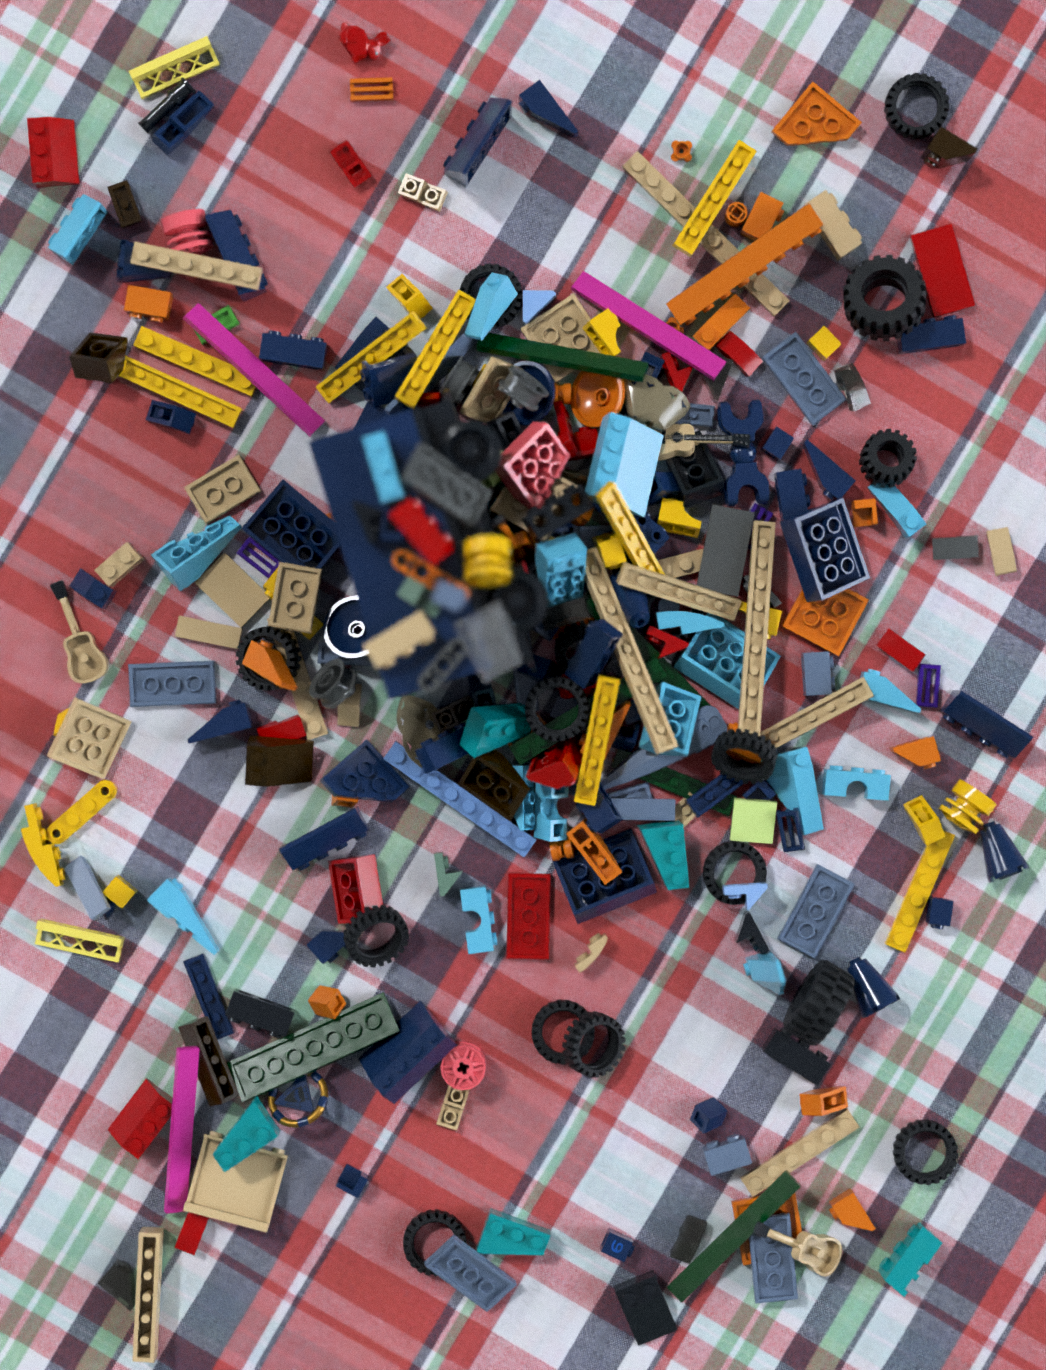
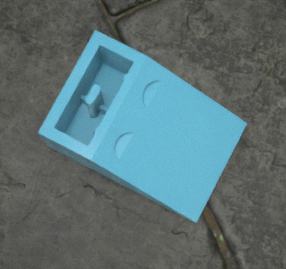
(562, 568)

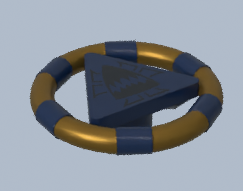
(299, 1098)

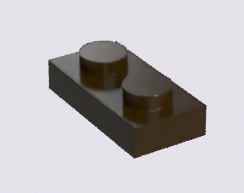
(124, 204)

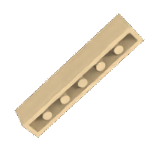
(148, 1294)

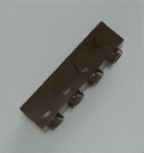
(212, 1066)

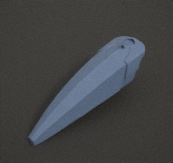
(642, 762)

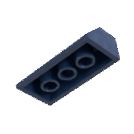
(234, 247)
(985, 723)
(325, 838)

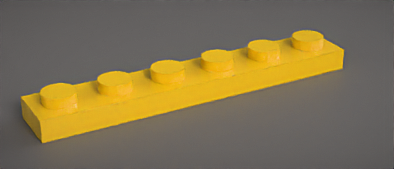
(714, 198)
(435, 349)
(374, 353)
(193, 360)
(180, 392)
(627, 528)
(596, 740)
(918, 893)

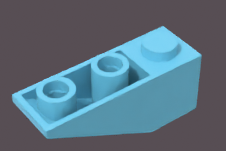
(525, 814)

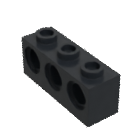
(568, 512)

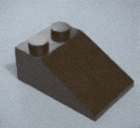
(278, 761)
(495, 783)

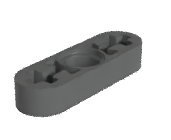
(427, 673)

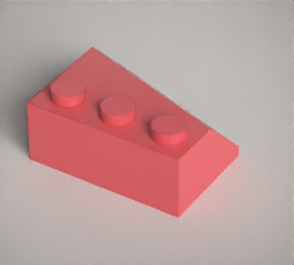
(532, 464)

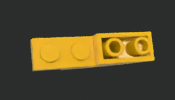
(44, 855)

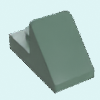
(418, 595)
(445, 879)

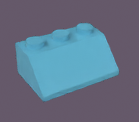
(77, 228)
(681, 712)

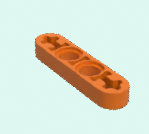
(433, 572)

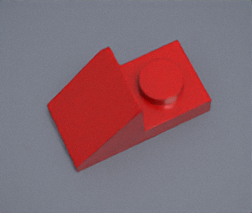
(675, 378)
(671, 643)

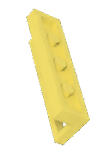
(170, 60)
(79, 933)

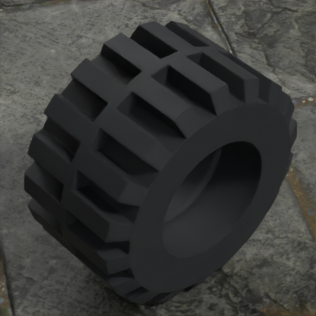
(897, 445)

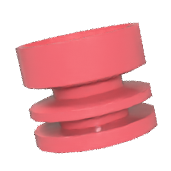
(187, 233)
(469, 1054)

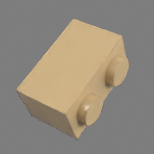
(119, 564)

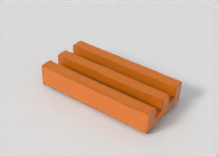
(365, 81)

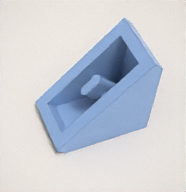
(534, 302)

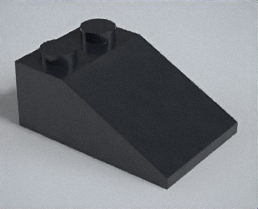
(696, 476)
(645, 1307)

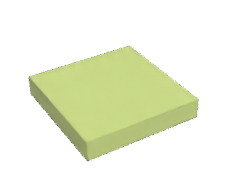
(753, 820)

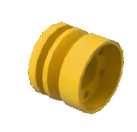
(487, 561)
(967, 806)

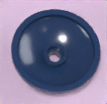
(538, 371)
(341, 628)

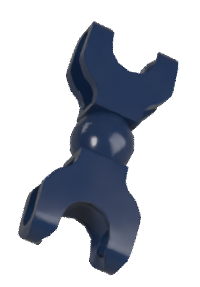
(745, 469)

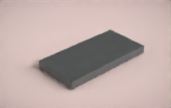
(445, 485)
(725, 550)

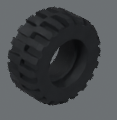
(884, 273)
(818, 1003)

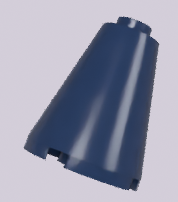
(131, 273)
(633, 603)
(1000, 853)
(870, 988)

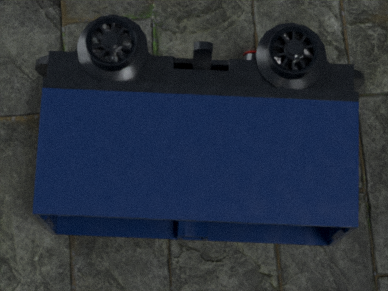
(349, 478)

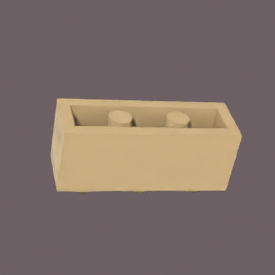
(836, 229)
(400, 640)

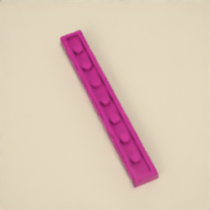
(649, 325)
(253, 369)
(181, 1128)

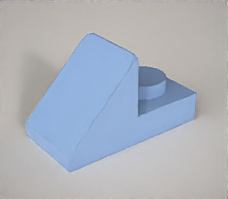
(751, 891)

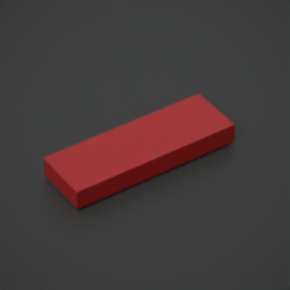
(566, 428)

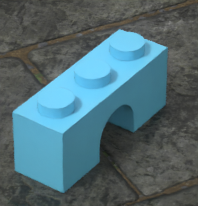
(383, 467)
(875, 783)
(548, 823)
(477, 900)

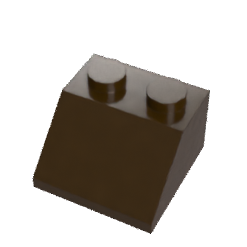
(947, 150)
(99, 357)

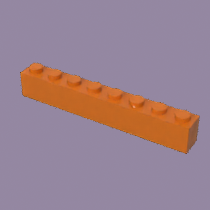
(744, 264)

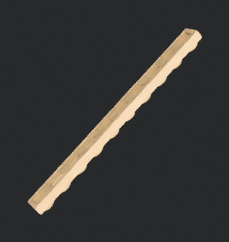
(713, 241)
(756, 626)
(629, 655)

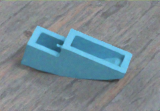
(687, 621)

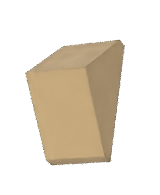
(350, 709)

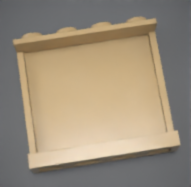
(241, 1194)

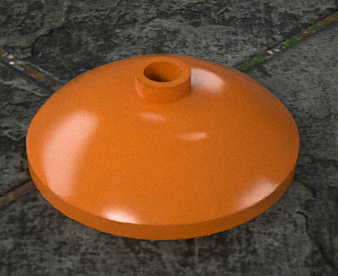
(589, 396)

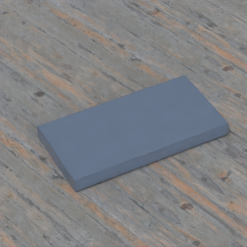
(803, 378)
(172, 683)
(815, 911)
(772, 1263)
(470, 1273)

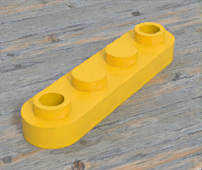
(81, 811)

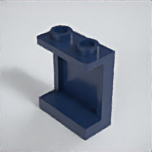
(386, 377)

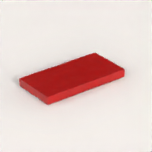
(942, 270)
(528, 916)

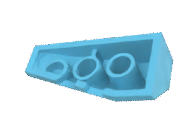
(190, 557)
(796, 787)
(174, 902)
(766, 971)

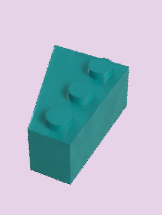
(493, 727)
(668, 852)
(248, 1135)
(511, 1236)
(909, 1257)

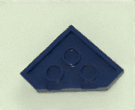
(365, 777)

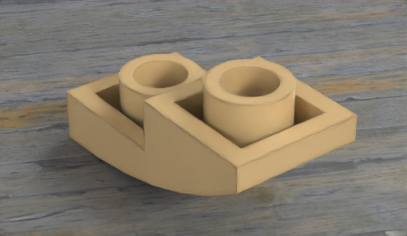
(422, 192)
(1001, 551)
(596, 945)
(452, 1108)

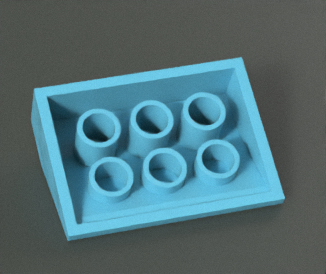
(628, 457)
(716, 660)

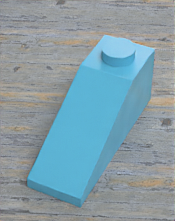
(490, 304)
(898, 509)
(887, 692)

